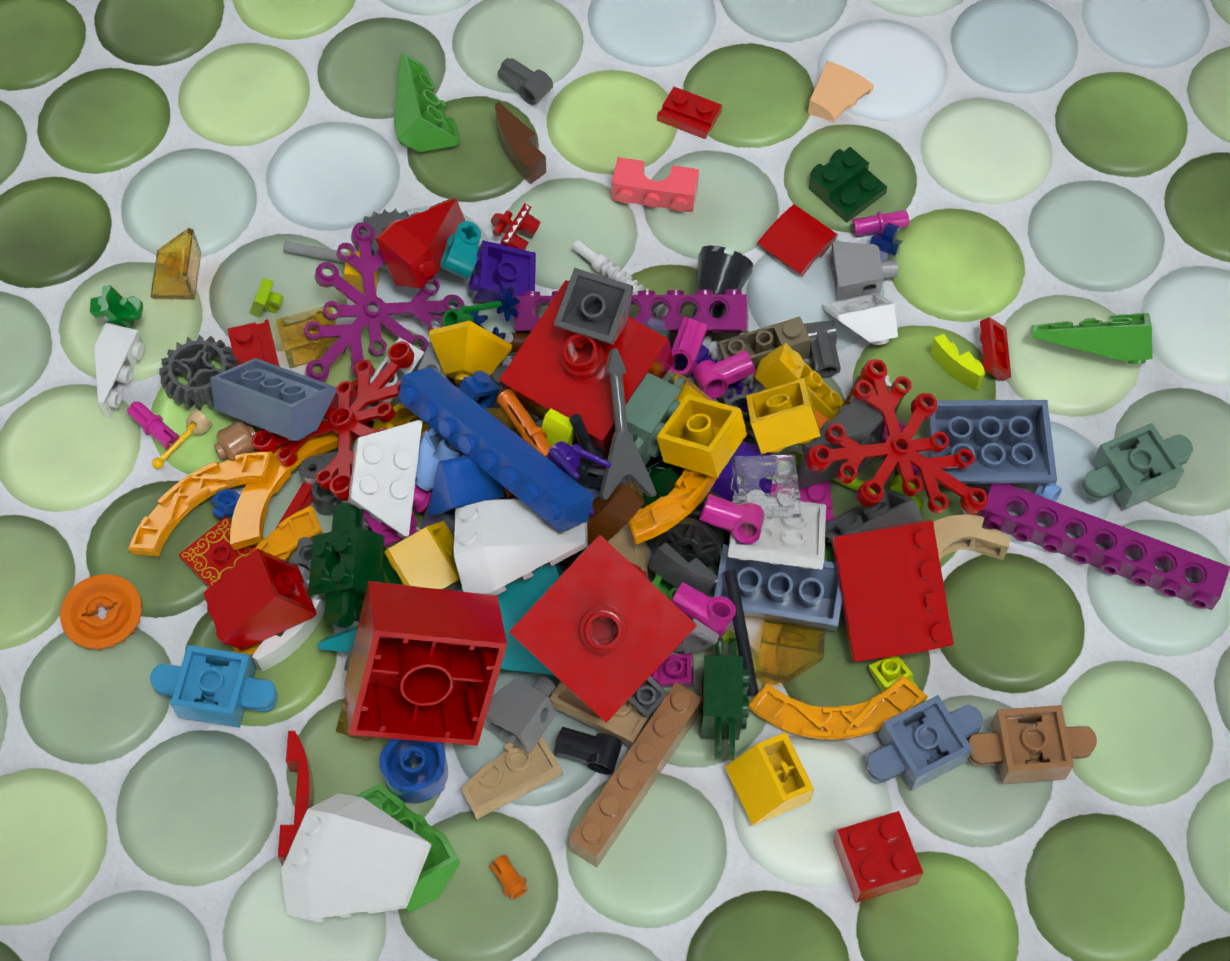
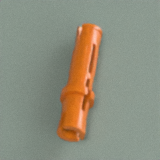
(523, 422)

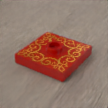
(213, 555)

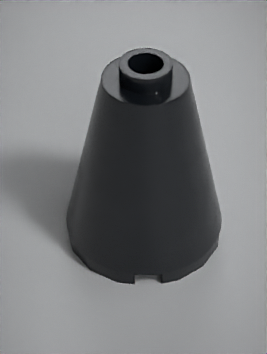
(721, 272)

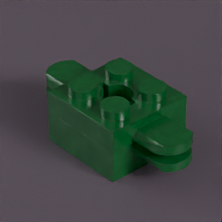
(344, 564)
(724, 698)

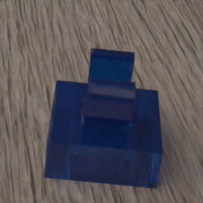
(887, 241)

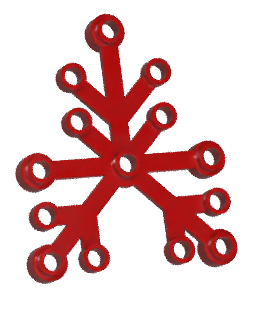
(346, 420)
(929, 468)

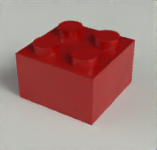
(877, 856)

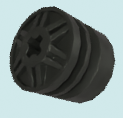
(695, 538)

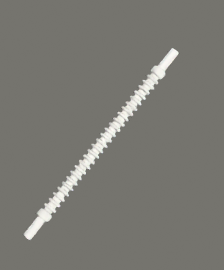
(601, 264)

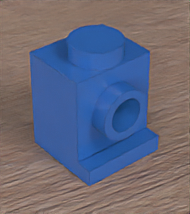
(480, 389)

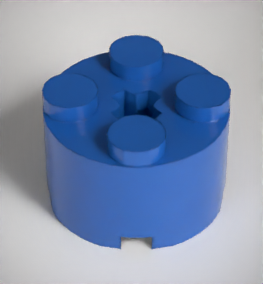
(419, 783)

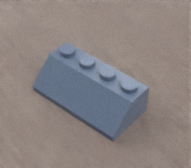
(272, 398)
(785, 592)

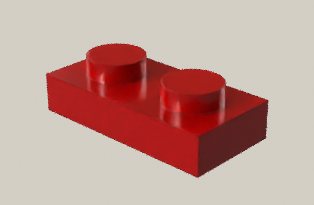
(995, 349)

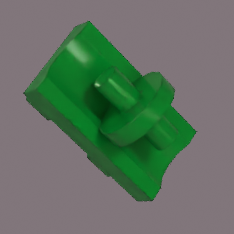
(115, 308)

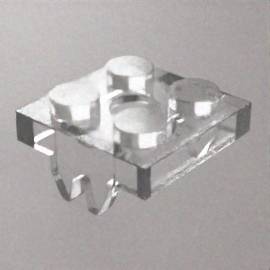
(782, 469)

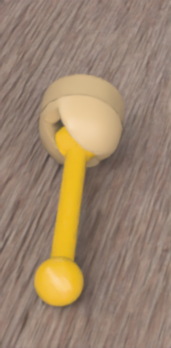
(196, 424)

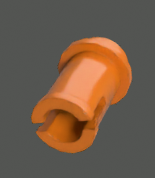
(513, 884)

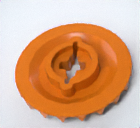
(82, 605)

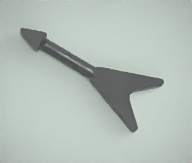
(623, 450)

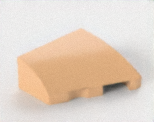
(837, 91)

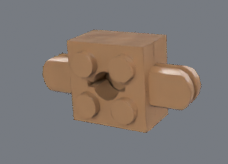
(1031, 731)

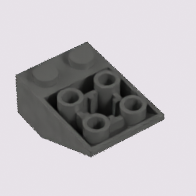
(861, 424)

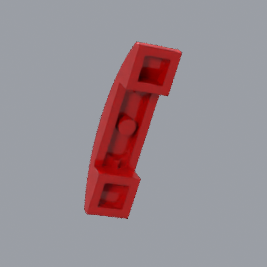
(297, 762)

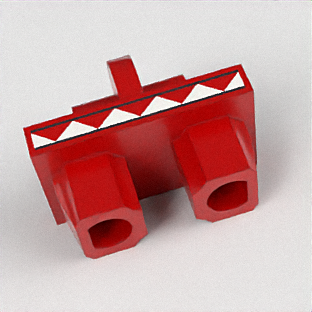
(523, 222)

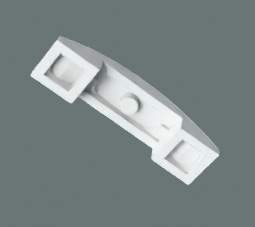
(279, 648)

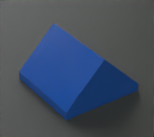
(461, 484)

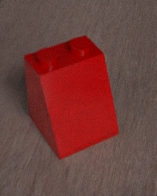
(258, 600)

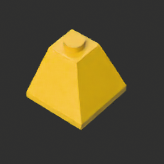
(467, 349)

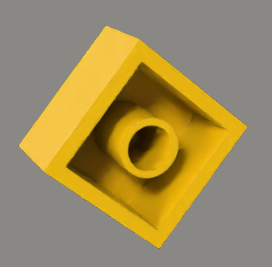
(783, 416)
(702, 435)

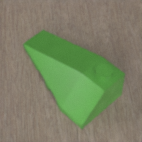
(419, 112)
(1121, 338)
(441, 859)

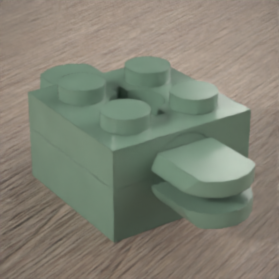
(651, 409)
(1137, 466)

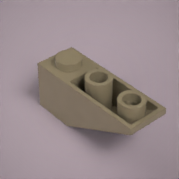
(767, 339)

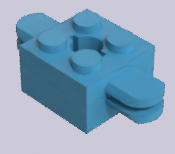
(214, 686)

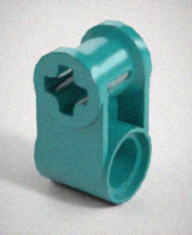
(462, 250)

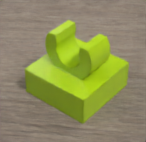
(265, 299)

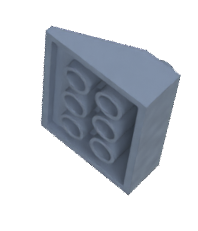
(1005, 436)

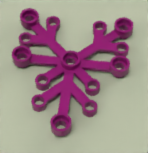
(351, 333)

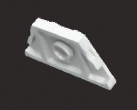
(386, 475)

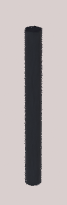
(740, 629)

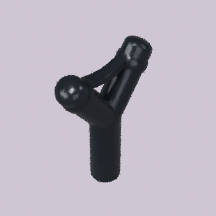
(583, 435)

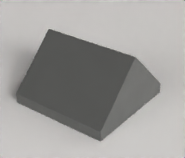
(594, 306)

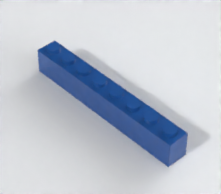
(496, 449)

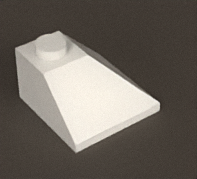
(867, 315)

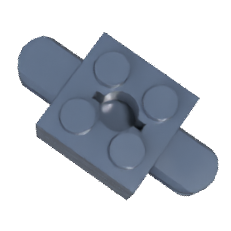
(924, 743)

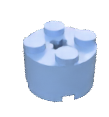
(431, 450)

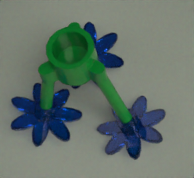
(503, 303)

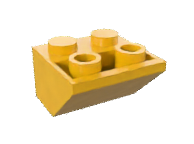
(426, 558)
(770, 779)

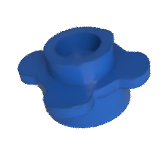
(225, 503)

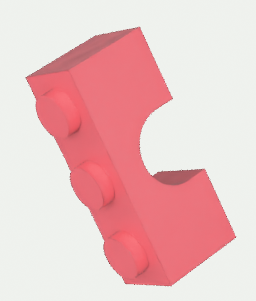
(674, 192)

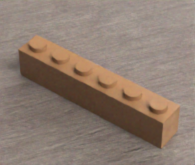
(635, 775)

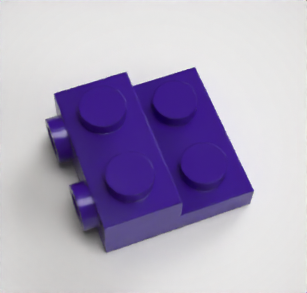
(502, 265)

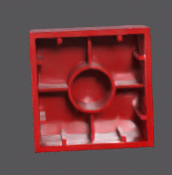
(569, 376)
(602, 628)
(424, 664)

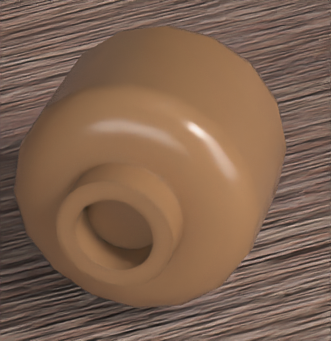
(234, 441)

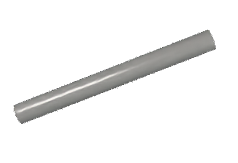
(316, 252)

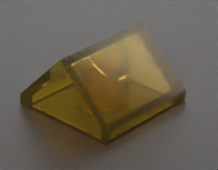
(177, 268)

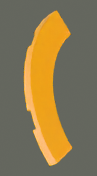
(192, 491)
(252, 504)
(671, 509)
(284, 542)
(839, 721)

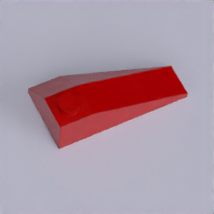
(417, 243)

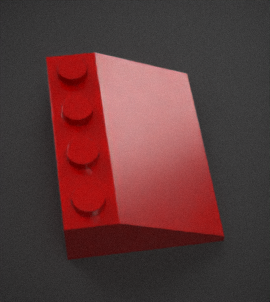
(892, 590)

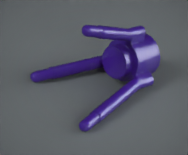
(568, 459)

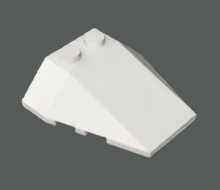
(507, 541)
(350, 861)

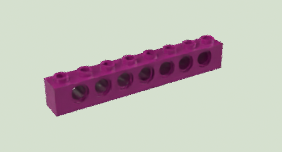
(734, 320)
(1118, 540)

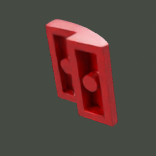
(797, 239)

